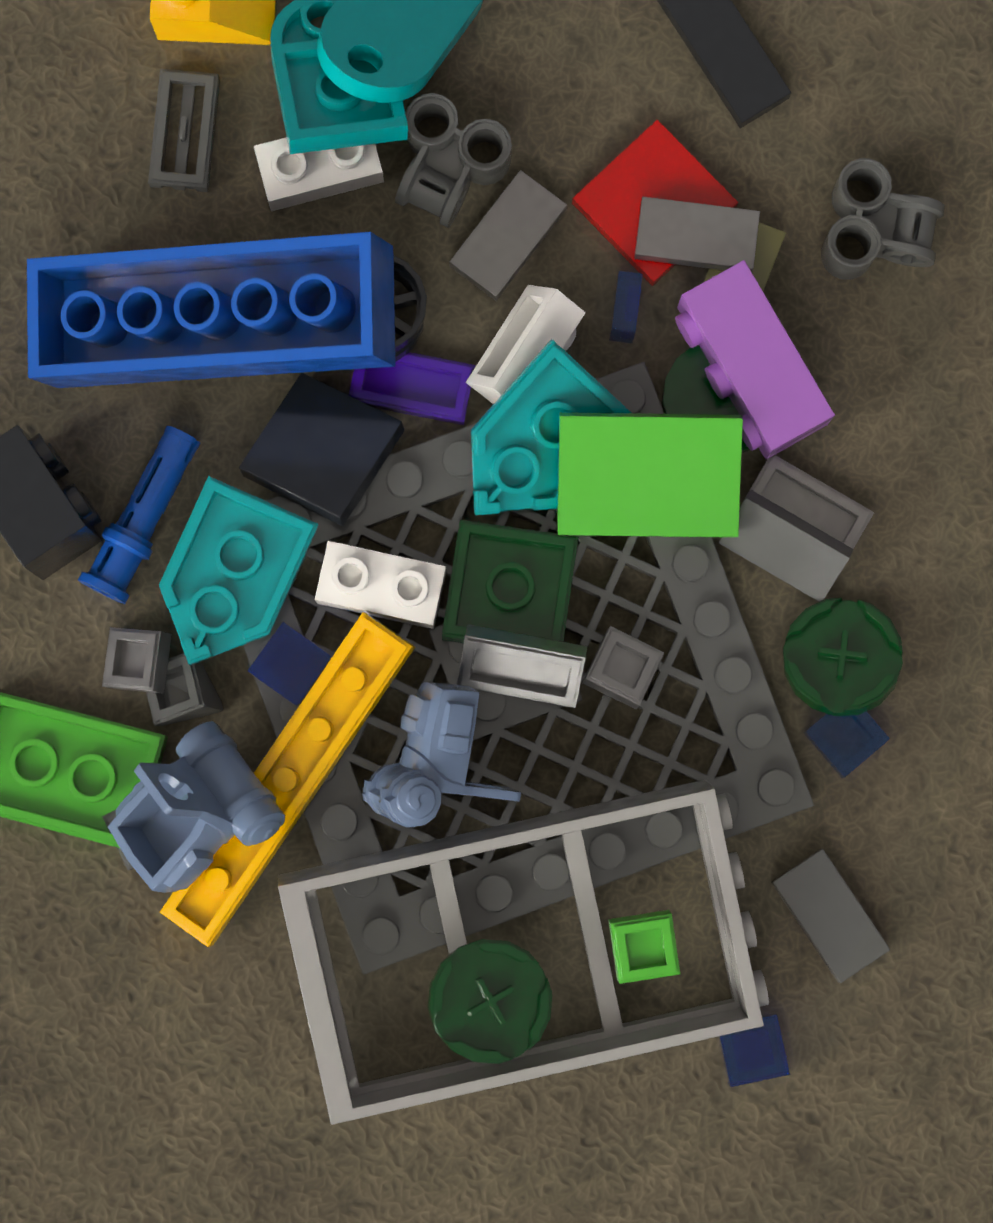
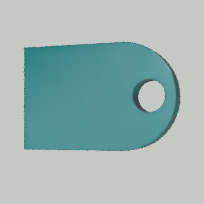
(397, 37)
(314, 108)

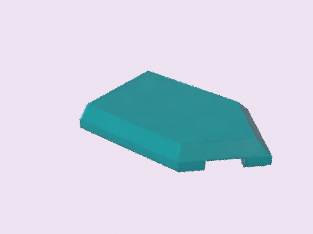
(519, 435)
(232, 569)

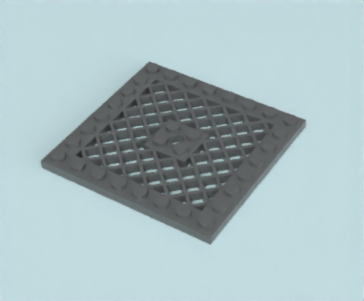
(759, 791)

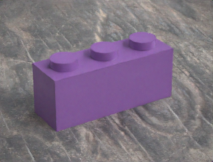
(752, 360)

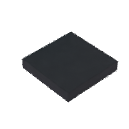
(322, 449)

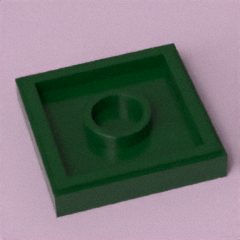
(509, 581)

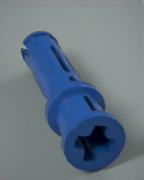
(129, 538)

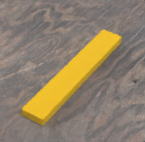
(296, 770)

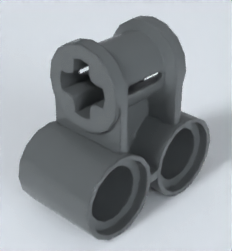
(443, 167)
(879, 225)

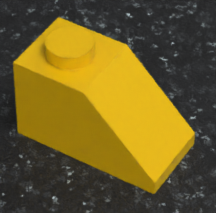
(214, 20)

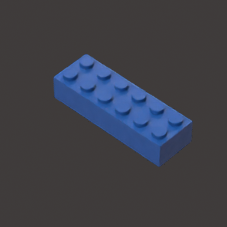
(212, 311)

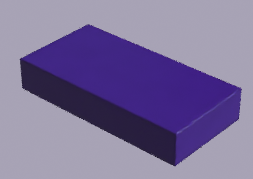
(417, 387)

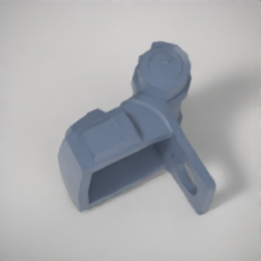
(435, 757)
(191, 809)

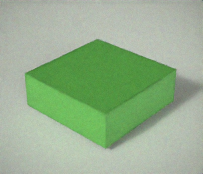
(644, 946)

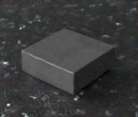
(136, 660)
(623, 667)

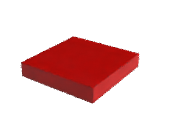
(653, 168)

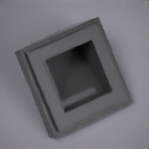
(186, 694)

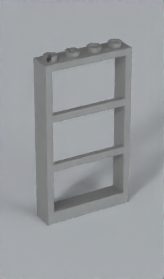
(615, 1040)

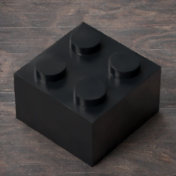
(38, 513)

